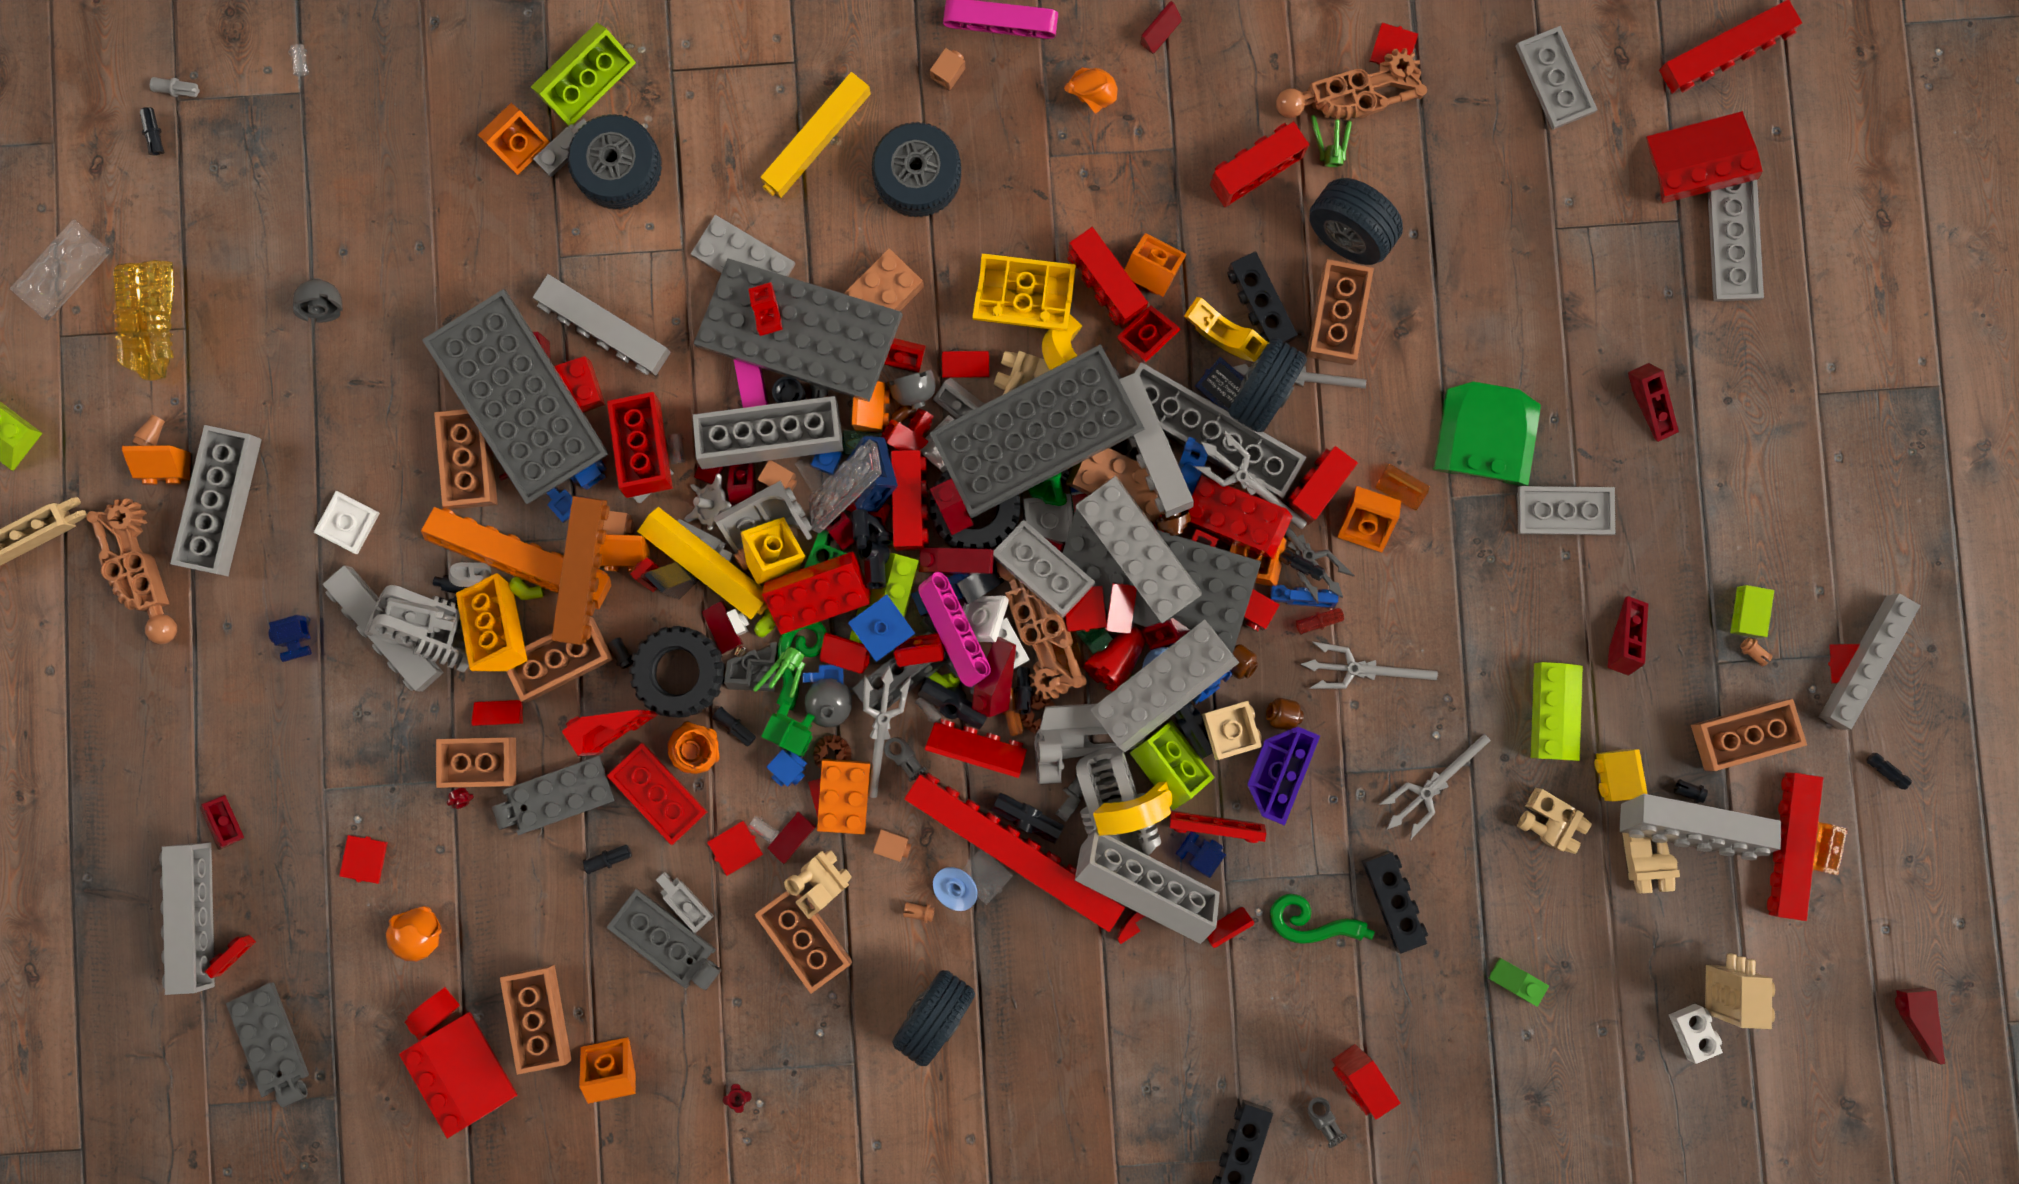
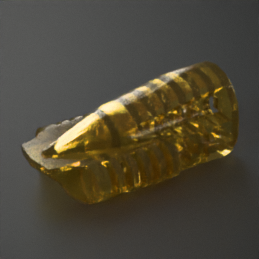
(146, 326)

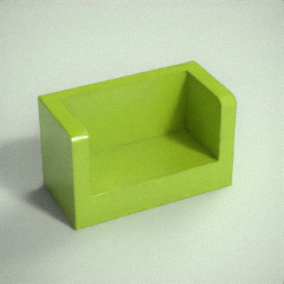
(1752, 611)

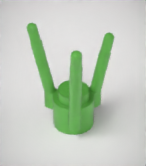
(1334, 154)
(788, 660)

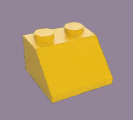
(771, 550)
(1620, 774)

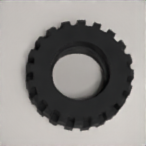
(983, 538)
(646, 665)

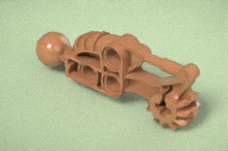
(1346, 104)
(125, 523)
(1041, 619)

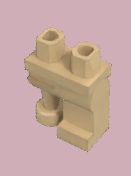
(1025, 363)
(1561, 821)
(1647, 866)
(824, 878)

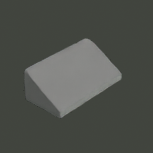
(956, 399)

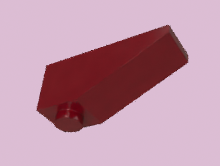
(1654, 400)
(956, 561)
(1628, 642)
(994, 691)
(1921, 1015)

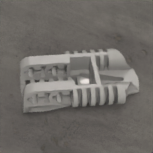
(444, 644)
(1107, 779)

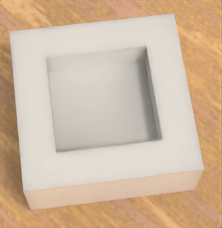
(738, 621)

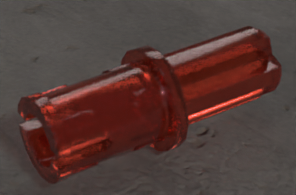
(1320, 620)

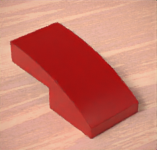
(765, 309)
(1130, 927)

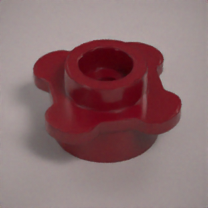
(459, 798)
(730, 1100)

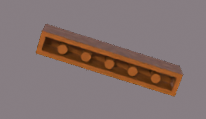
(579, 570)

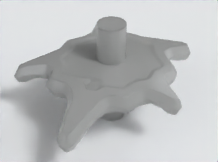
(708, 503)

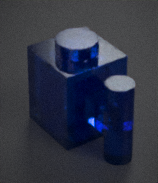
(290, 633)
(1205, 857)

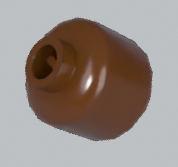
(1247, 662)
(1284, 714)

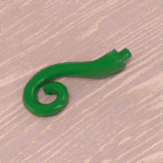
(788, 676)
(1347, 927)

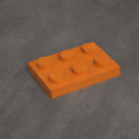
(843, 796)

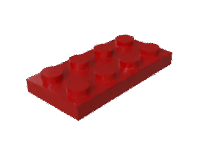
(657, 794)

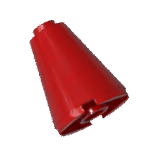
(1117, 660)

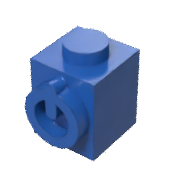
(590, 475)
(787, 768)

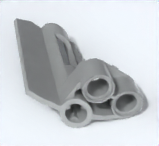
(1064, 736)

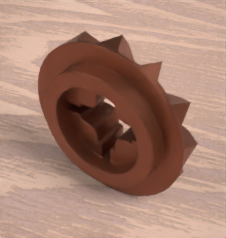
(1037, 702)
(835, 743)

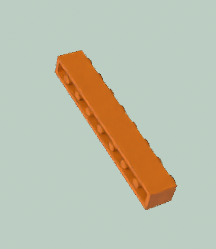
(502, 551)

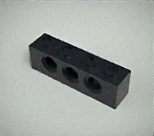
(1252, 267)
(1375, 869)
(1245, 1114)

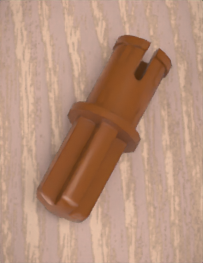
(1013, 718)

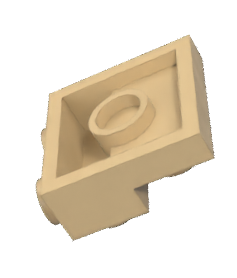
(1232, 730)

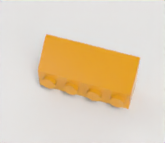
(491, 625)

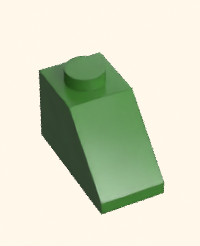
(1518, 982)

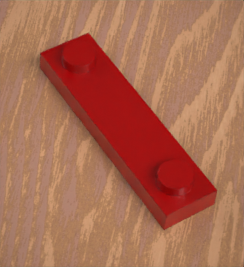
(1186, 822)

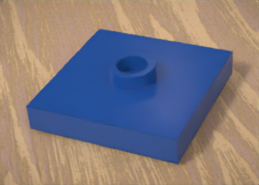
(881, 628)

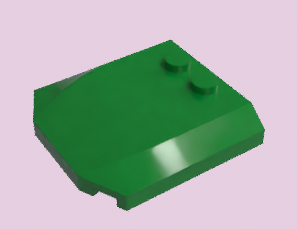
(1487, 433)

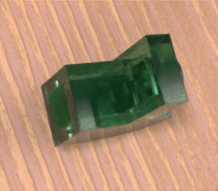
(1095, 639)

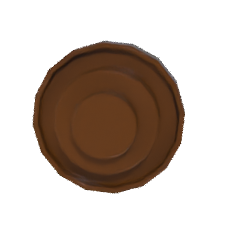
(1173, 524)

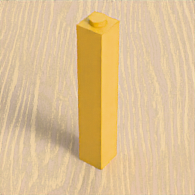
(815, 135)
(703, 562)

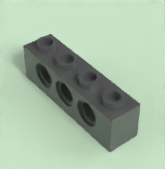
(917, 672)

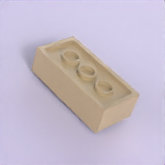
(1739, 994)

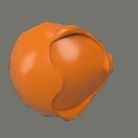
(1093, 87)
(693, 748)
(413, 934)

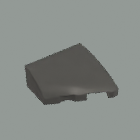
(746, 671)

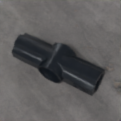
(874, 559)
(951, 702)
(1193, 728)
(1027, 818)

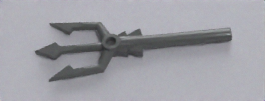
(1304, 550)

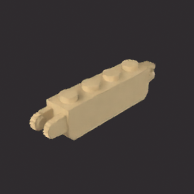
(38, 528)

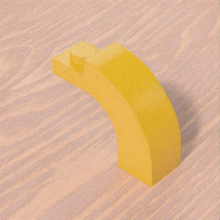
(1225, 334)
(1057, 344)
(1135, 813)

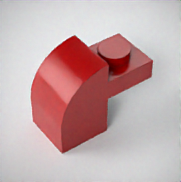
(909, 437)
(431, 1013)

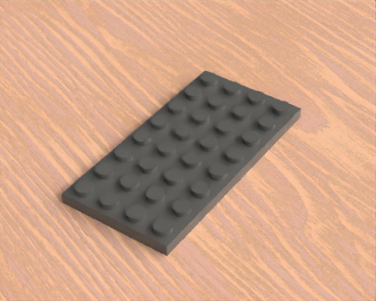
(824, 335)
(515, 396)
(1036, 431)
(1220, 575)

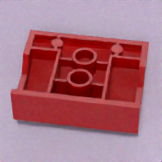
(1704, 157)
(594, 733)
(976, 749)
(458, 1074)

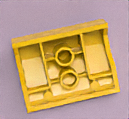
(1024, 292)

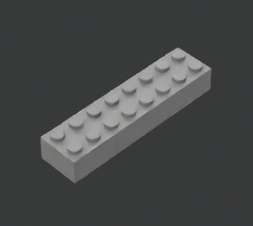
(1190, 415)

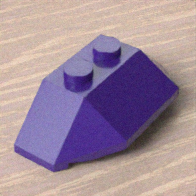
(1281, 772)

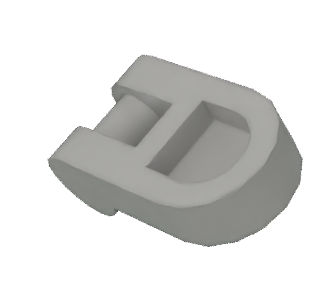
(464, 575)

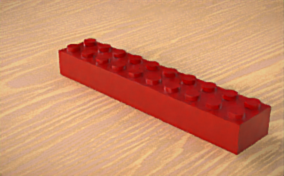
(1012, 850)

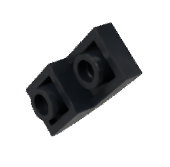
(977, 585)

